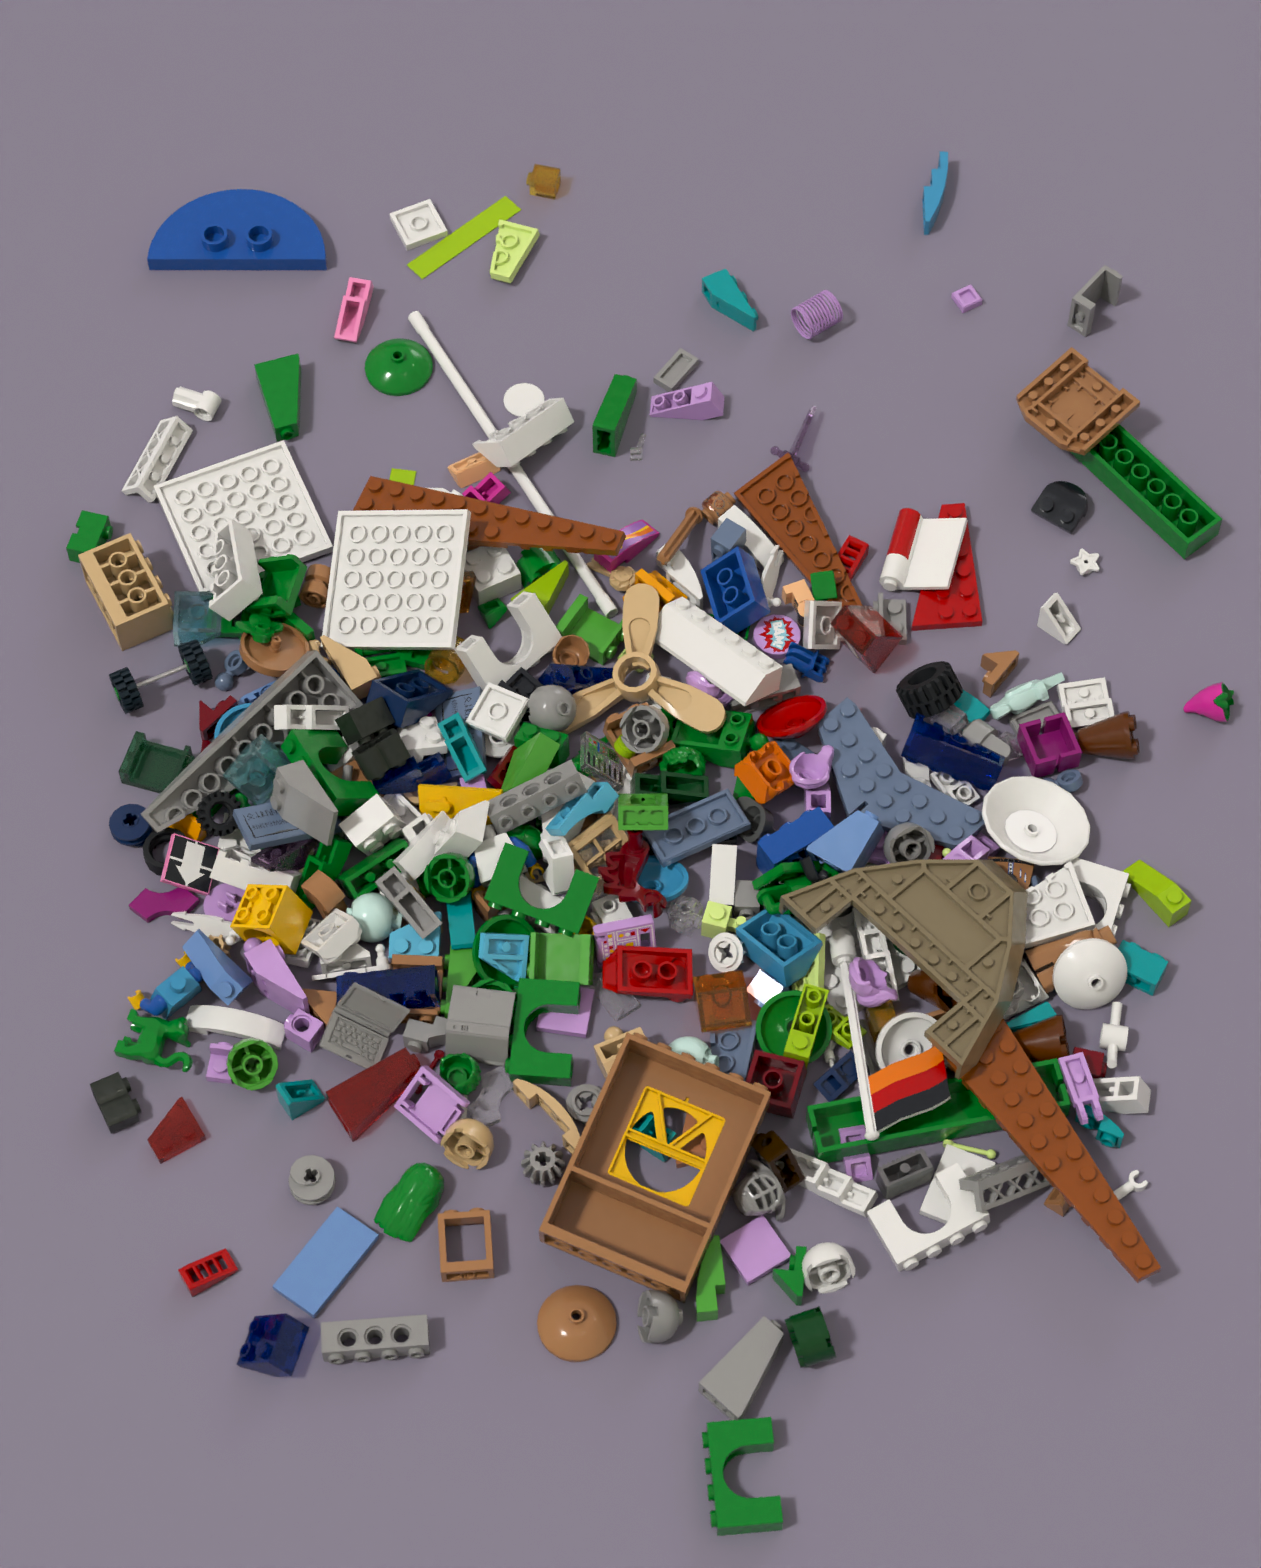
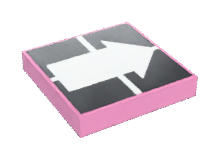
(189, 864)

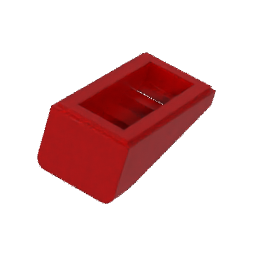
(854, 548)
(204, 1263)

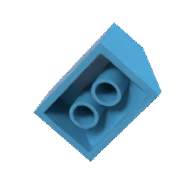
(779, 946)

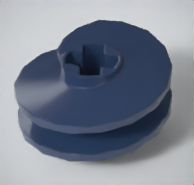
(121, 828)

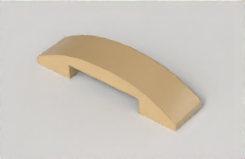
(533, 1095)

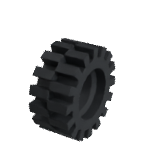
(204, 813)

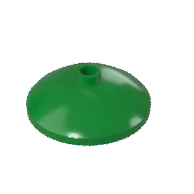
(399, 375)
(499, 924)
(775, 1022)

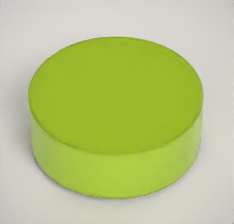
(622, 749)

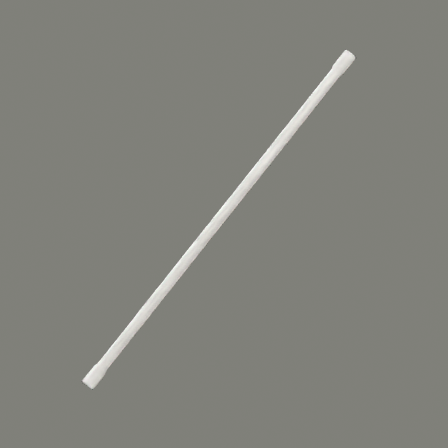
(422, 328)

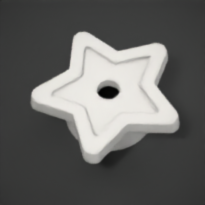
(1085, 568)

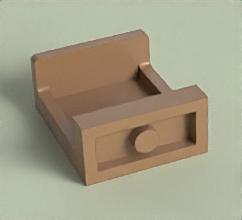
(641, 761)
(405, 961)

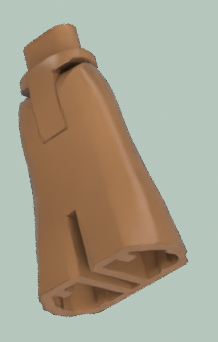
(1045, 955)

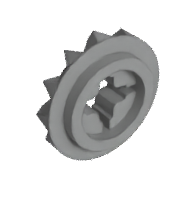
(581, 1093)

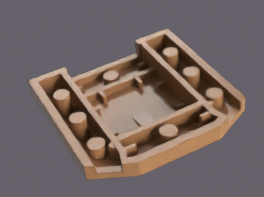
(1074, 404)

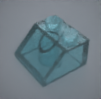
(194, 618)
(256, 769)

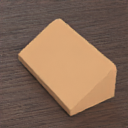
(471, 469)

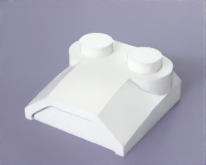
(333, 936)

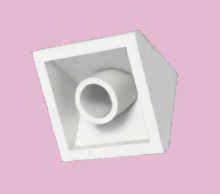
(817, 627)

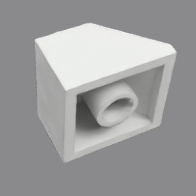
(464, 831)

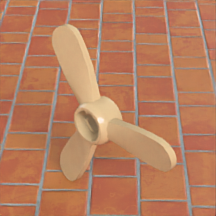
(677, 698)

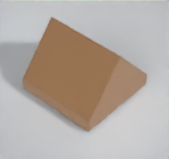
(1056, 1202)

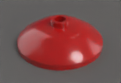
(792, 717)

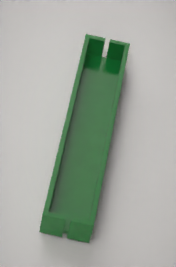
(954, 1119)

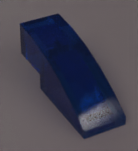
(408, 777)

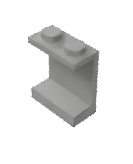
(1103, 285)

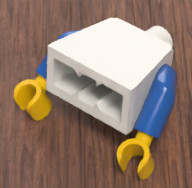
(487, 855)

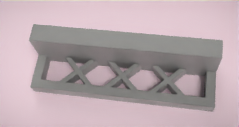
(1008, 1172)

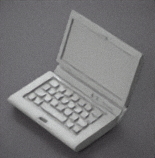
(480, 1024)
(362, 1025)

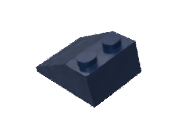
(409, 695)

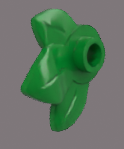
(260, 627)

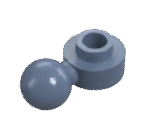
(234, 666)
(1068, 780)

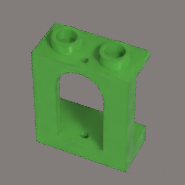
(643, 815)

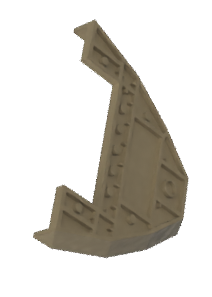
(953, 921)

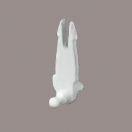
(770, 576)
(208, 925)
(381, 964)

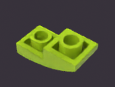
(841, 1028)

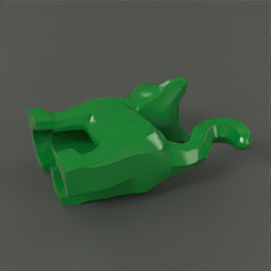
(151, 1041)

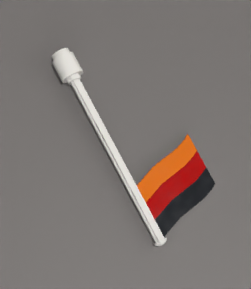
(903, 1086)

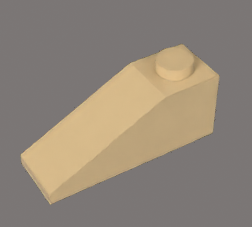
(351, 666)

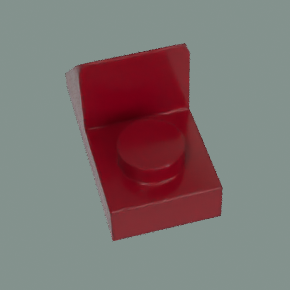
(209, 718)

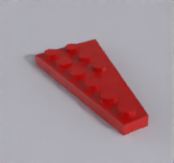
(960, 603)

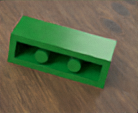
(362, 876)

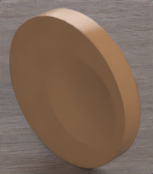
(275, 656)

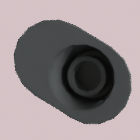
(759, 817)

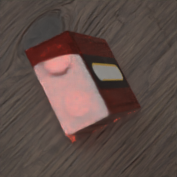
(866, 634)

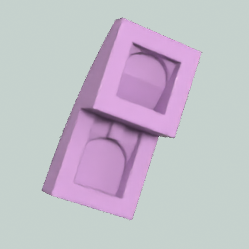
(858, 1165)

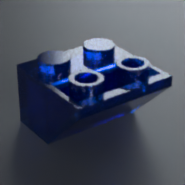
(273, 1345)

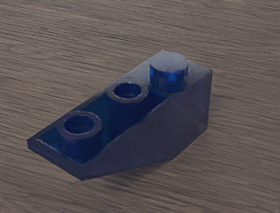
(574, 677)

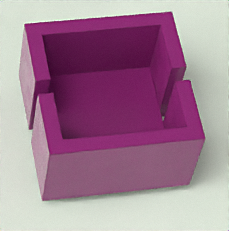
(1052, 749)

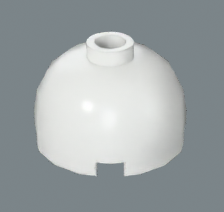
(827, 1267)

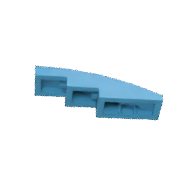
(934, 194)

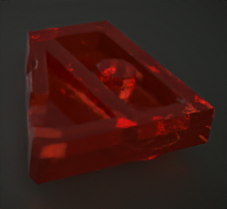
(175, 1132)

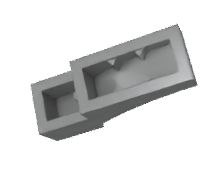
(423, 1036)

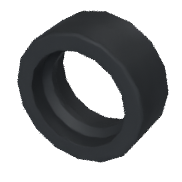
(152, 842)

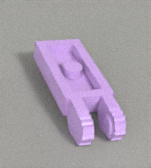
(1080, 1086)

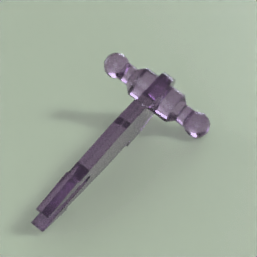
(797, 443)

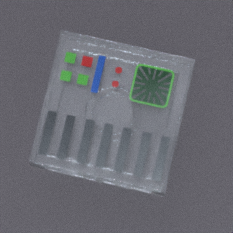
(600, 761)

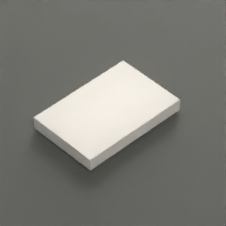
(935, 1204)

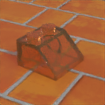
(721, 1001)

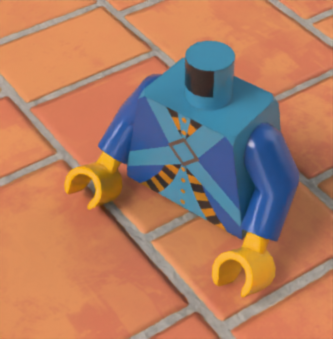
(172, 992)

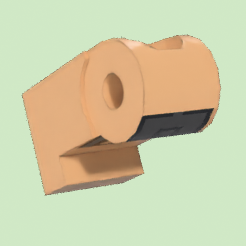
(797, 594)

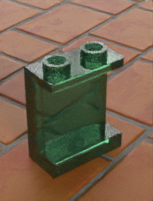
(152, 764)

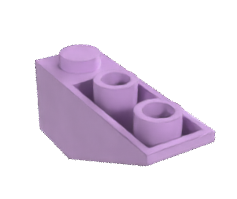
(691, 403)

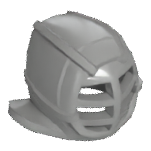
(756, 1196)

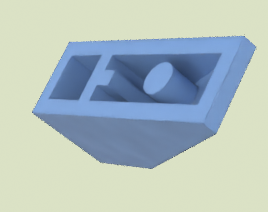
(216, 968)

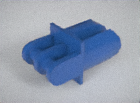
(808, 662)

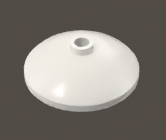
(1081, 965)
(900, 1032)

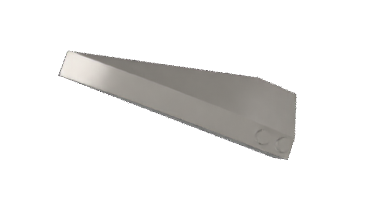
(304, 683)

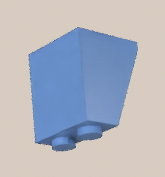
(849, 842)

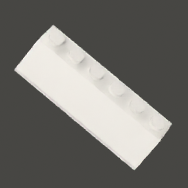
(716, 652)

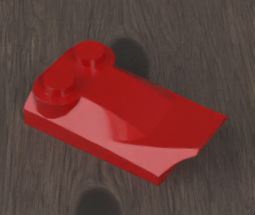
(649, 972)

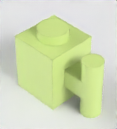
(719, 920)

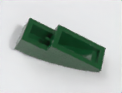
(679, 786)

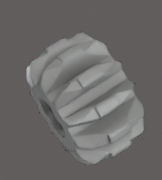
(543, 1154)

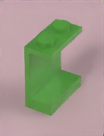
(597, 630)
(561, 957)

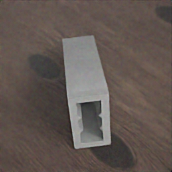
(739, 1374)

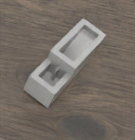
(408, 902)

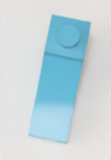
(597, 800)

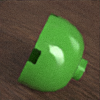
(252, 1063)

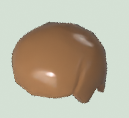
(571, 651)

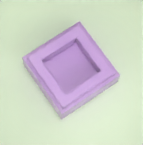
(966, 298)

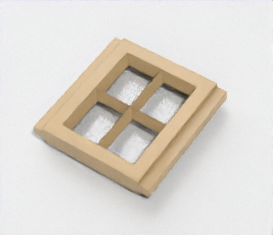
(593, 843)

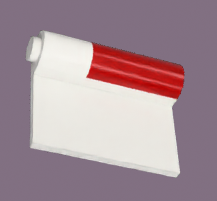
(922, 552)

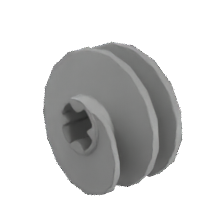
(307, 1191)

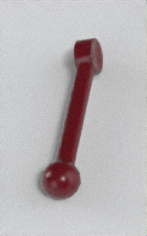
(437, 1057)

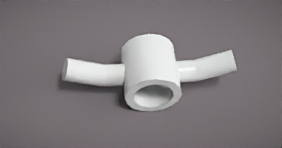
(1113, 1035)

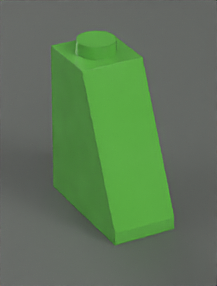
(530, 761)

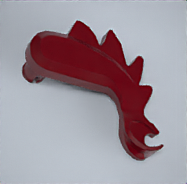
(624, 872)

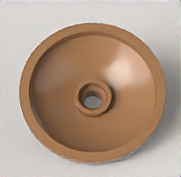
(580, 1338)

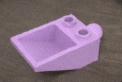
(272, 975)

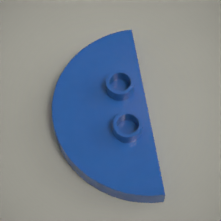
(238, 233)

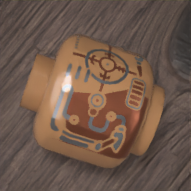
(716, 506)

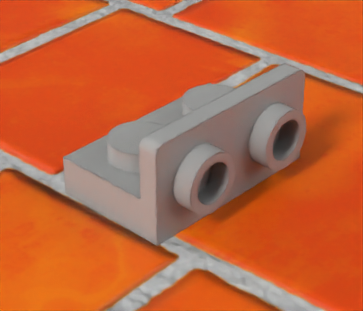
(894, 613)

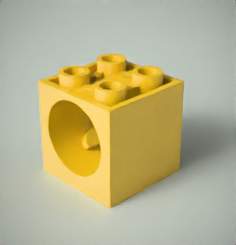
(272, 914)

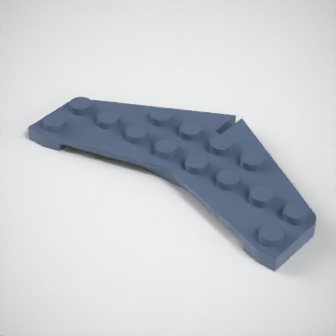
(872, 779)

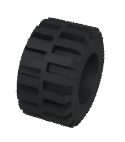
(929, 689)

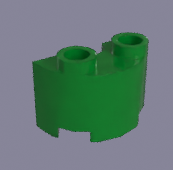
(535, 564)

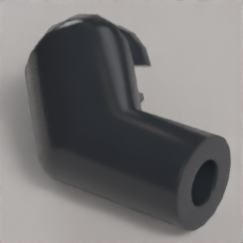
(810, 870)

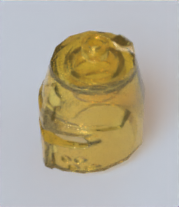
(445, 660)

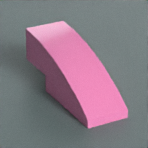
(353, 309)

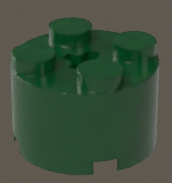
(810, 1337)

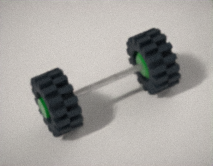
(193, 661)

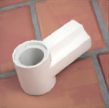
(202, 404)

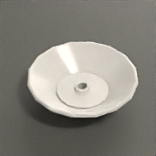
(1036, 820)

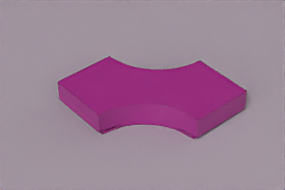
(152, 905)

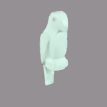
(1024, 696)

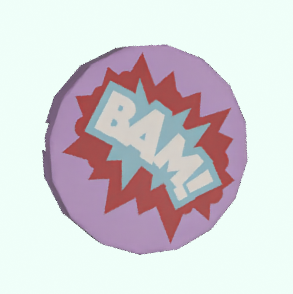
(774, 635)

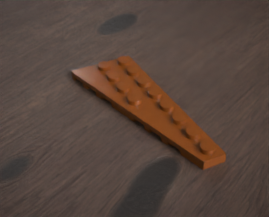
(791, 520)

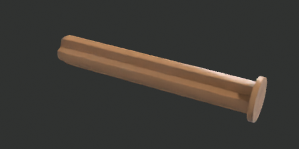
(692, 517)

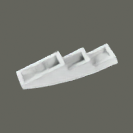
(874, 946)
(833, 1184)

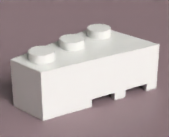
(235, 868)

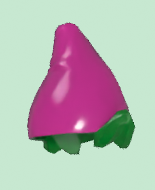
(1212, 702)

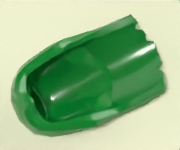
(410, 1201)

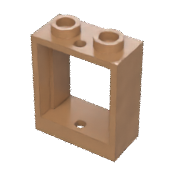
(465, 1269)

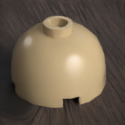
(468, 1143)

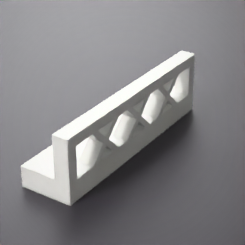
(158, 458)

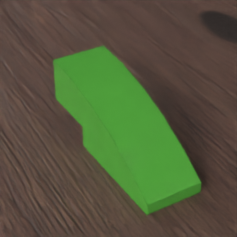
(710, 1282)

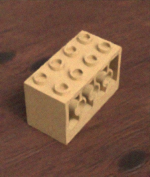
(127, 591)

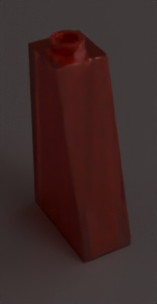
(372, 1092)

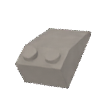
(303, 801)

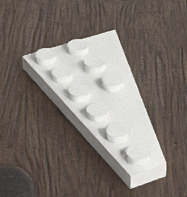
(1056, 908)

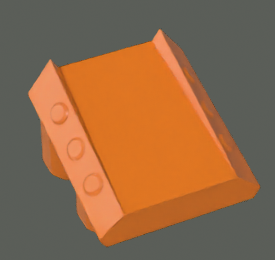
(765, 772)

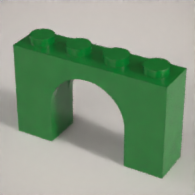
(327, 747)
(506, 892)
(533, 999)
(732, 1512)

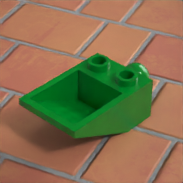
(726, 745)

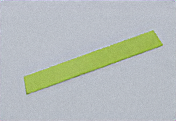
(463, 237)

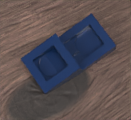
(838, 1077)

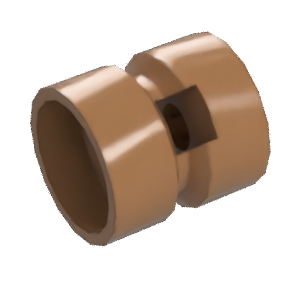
(316, 585)

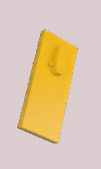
(452, 798)

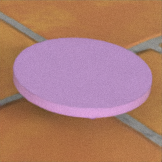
(223, 901)

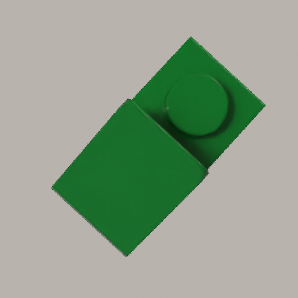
(792, 1280)

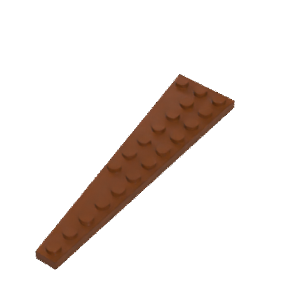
(495, 523)
(1035, 1123)

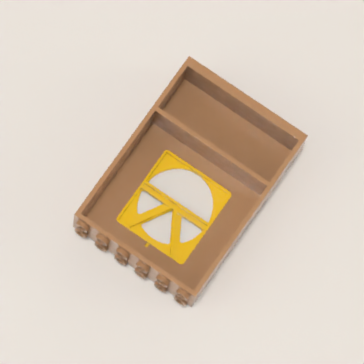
(628, 1227)

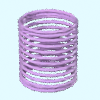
(824, 308)

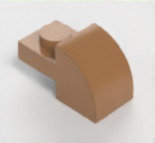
(324, 893)

